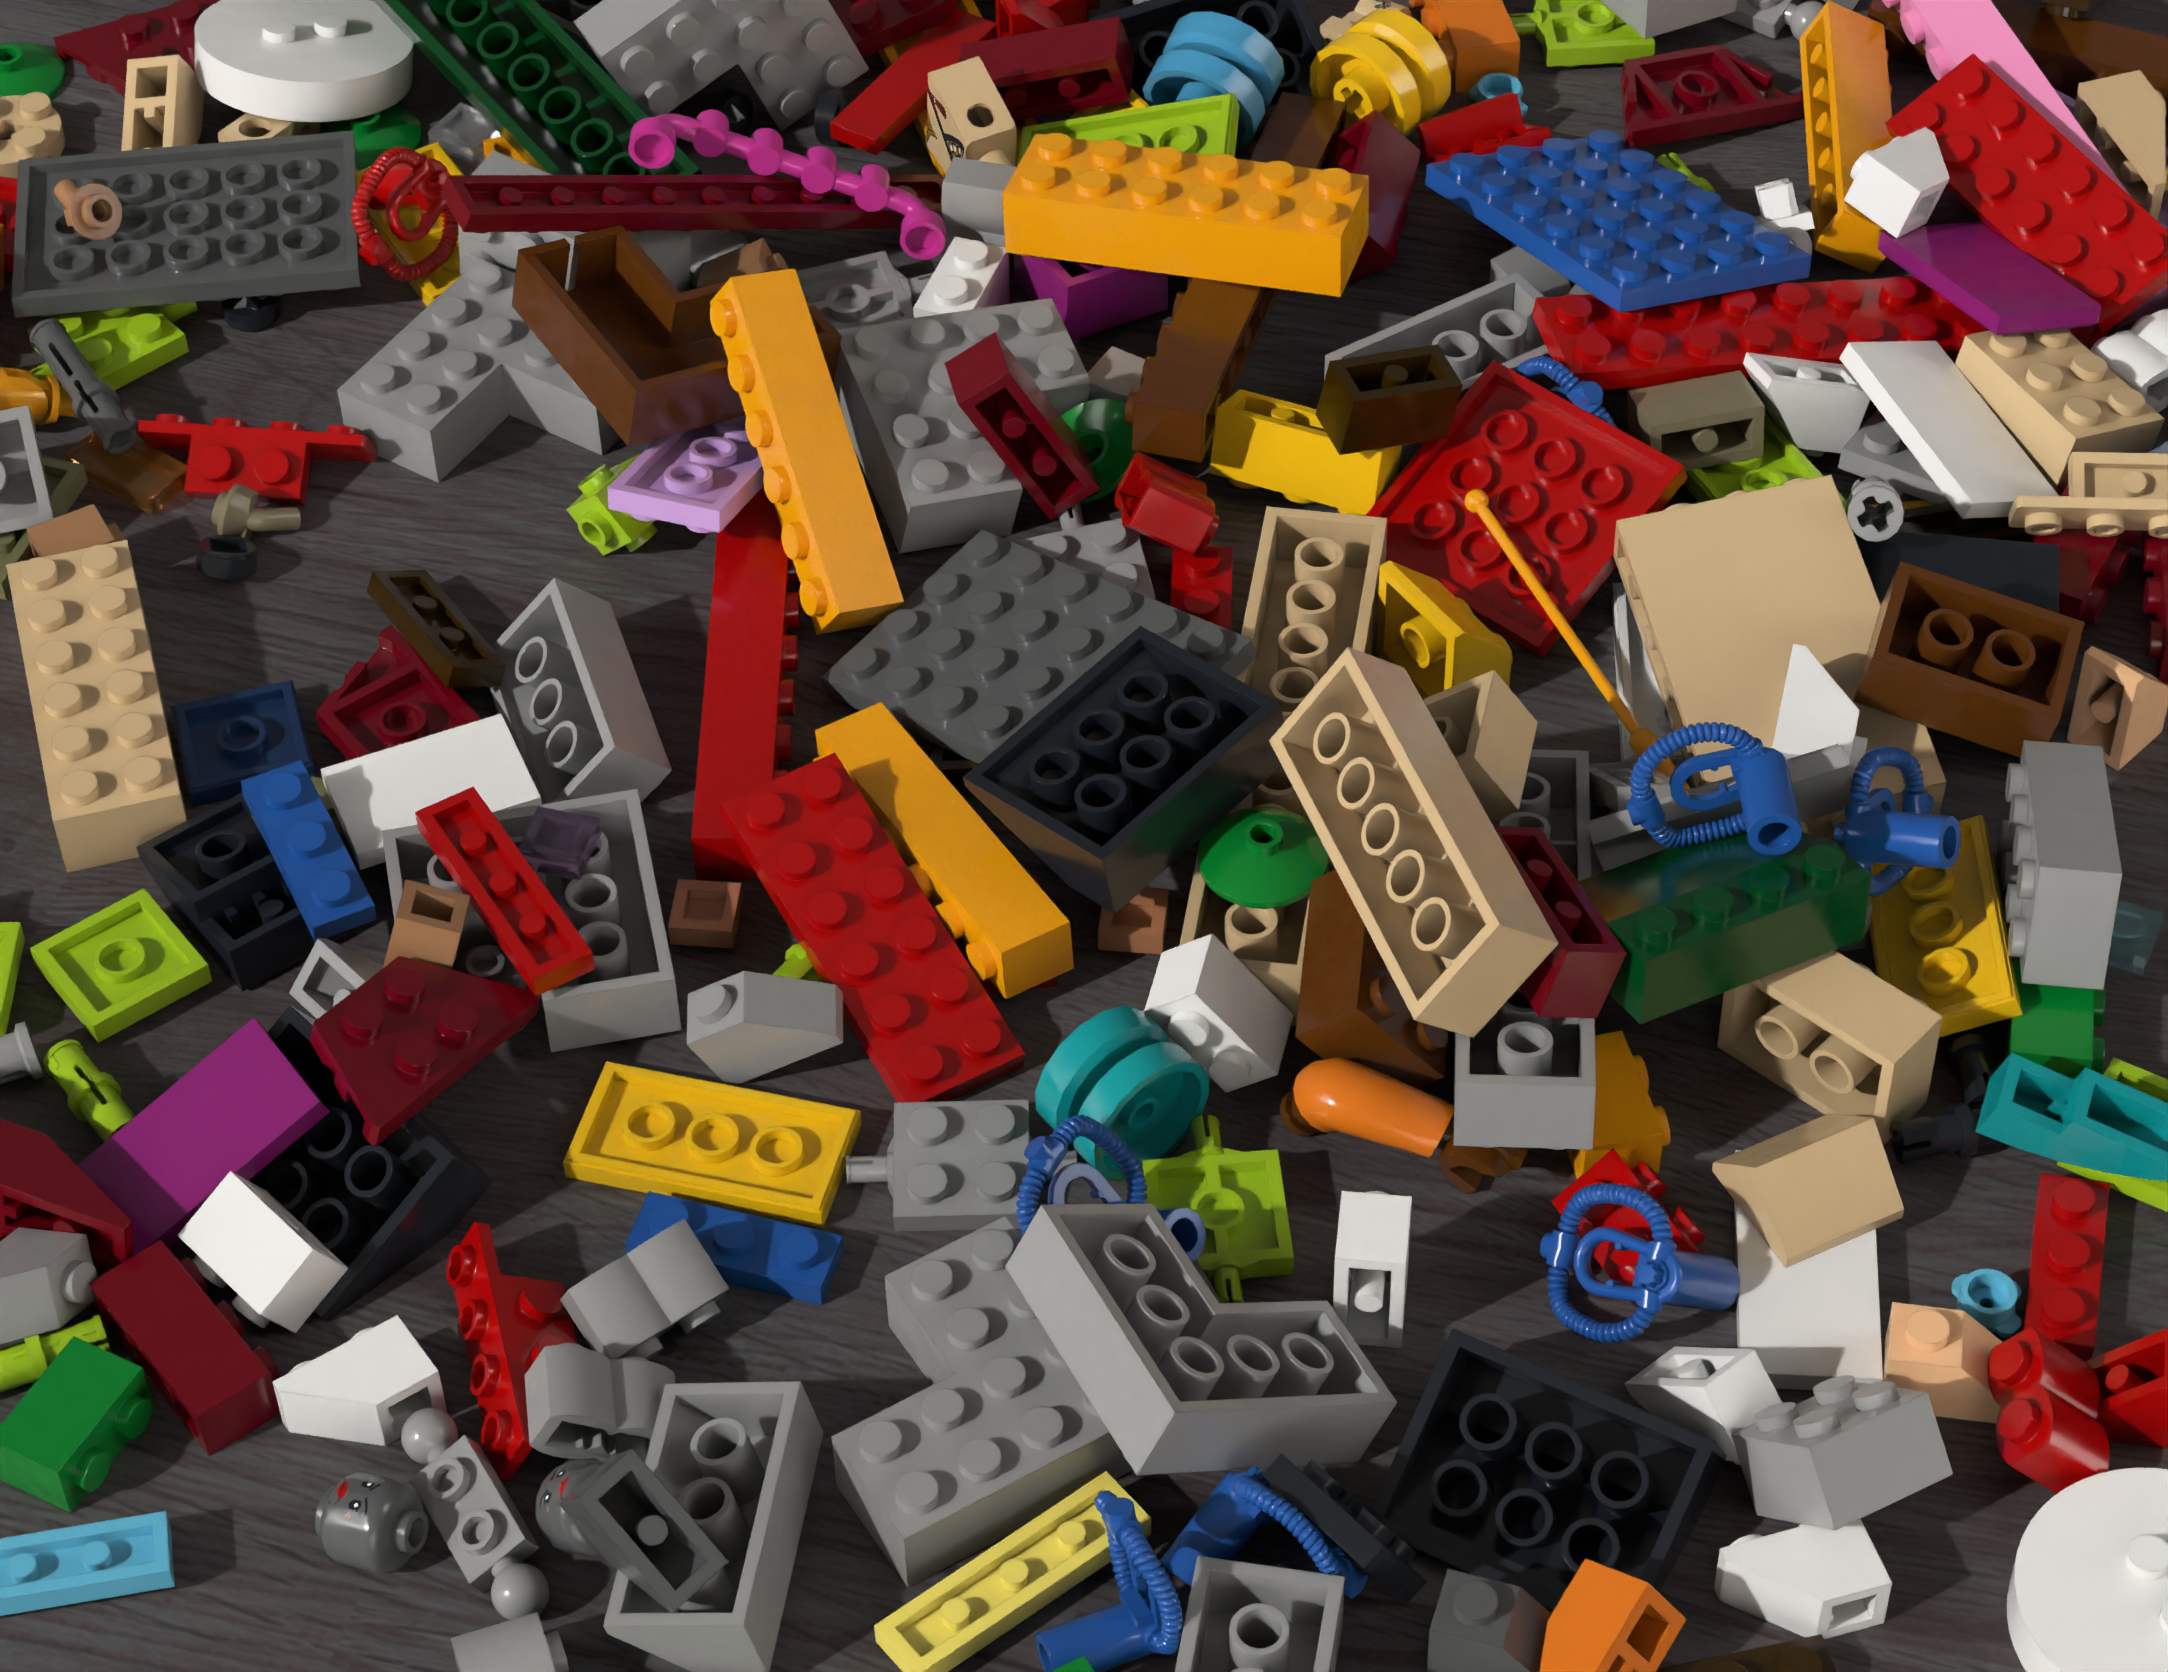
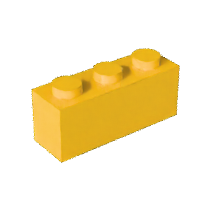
(1288, 451)

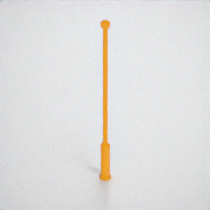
(1477, 502)

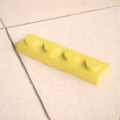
(1003, 1584)

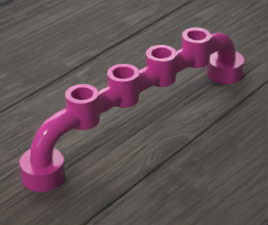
(654, 144)

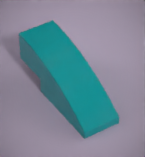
(2076, 1120)

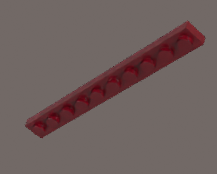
(665, 203)

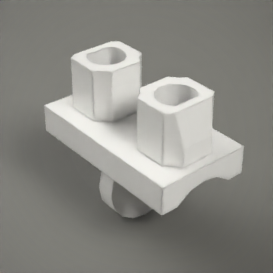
(1782, 214)

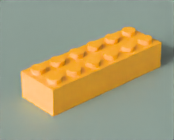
(1187, 214)

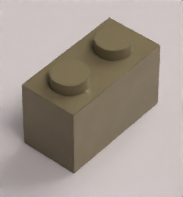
(1699, 419)

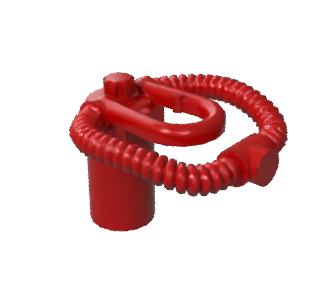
(400, 181)

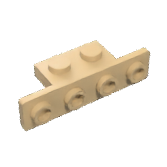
(2105, 497)

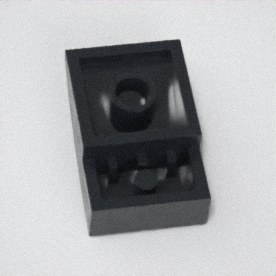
(230, 892)

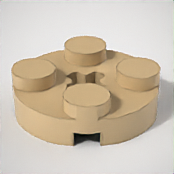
(33, 129)

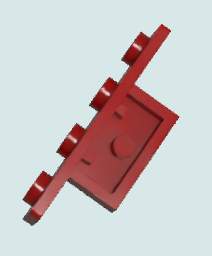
(263, 459)
(504, 1330)

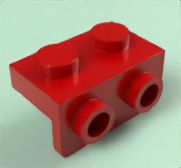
(1479, 129)
(1616, 1169)

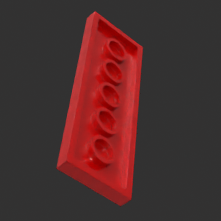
(2040, 189)
(872, 934)

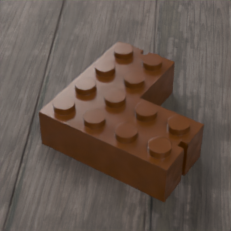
(632, 336)

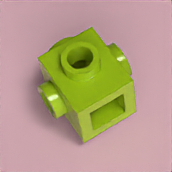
(603, 526)

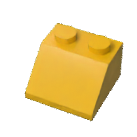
(1434, 633)

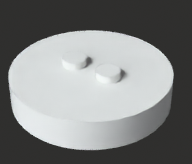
(303, 58)
(2095, 1577)

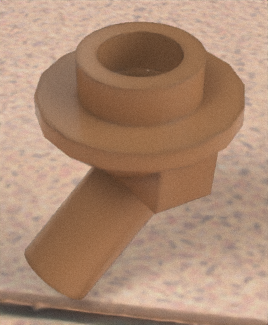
(90, 209)

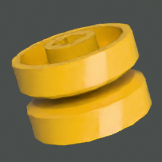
(1385, 66)

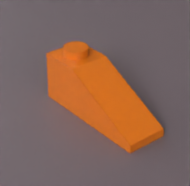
(1609, 1624)

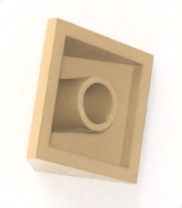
(1814, 1185)

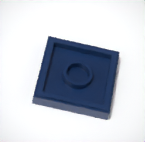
(239, 738)

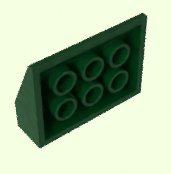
(1724, 917)

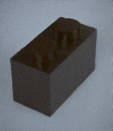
(1388, 399)

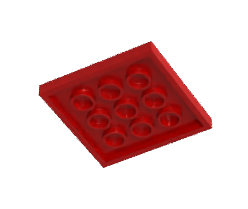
(1550, 482)

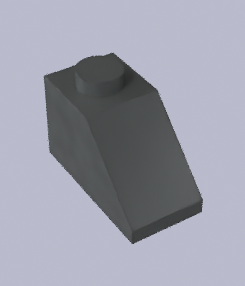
(643, 1530)
(1485, 1627)

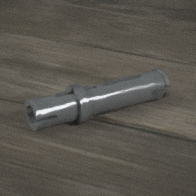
(93, 400)

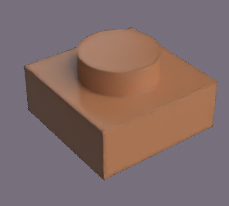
(705, 913)
(1137, 925)

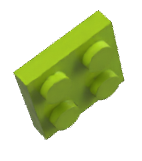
(121, 965)

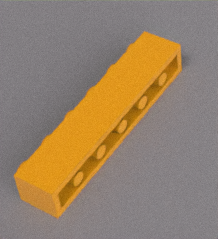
(1844, 117)
(805, 451)
(961, 866)

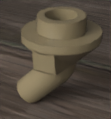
(239, 515)

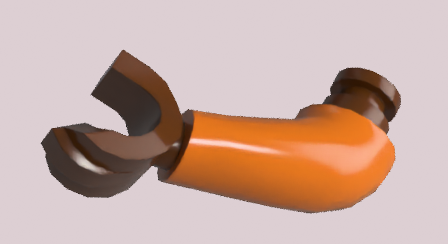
(1368, 1104)

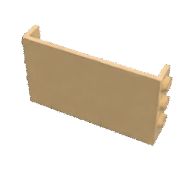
(1727, 596)

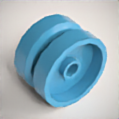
(1215, 57)

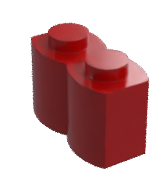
(1166, 505)
(2047, 1411)

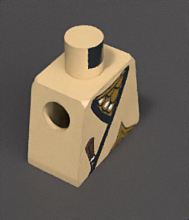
(968, 116)

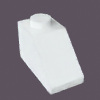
(1809, 400)
(1815, 712)
(1706, 1391)

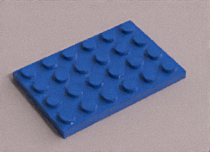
(1617, 221)

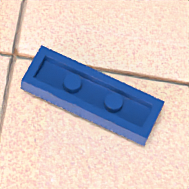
(308, 850)
(749, 1248)

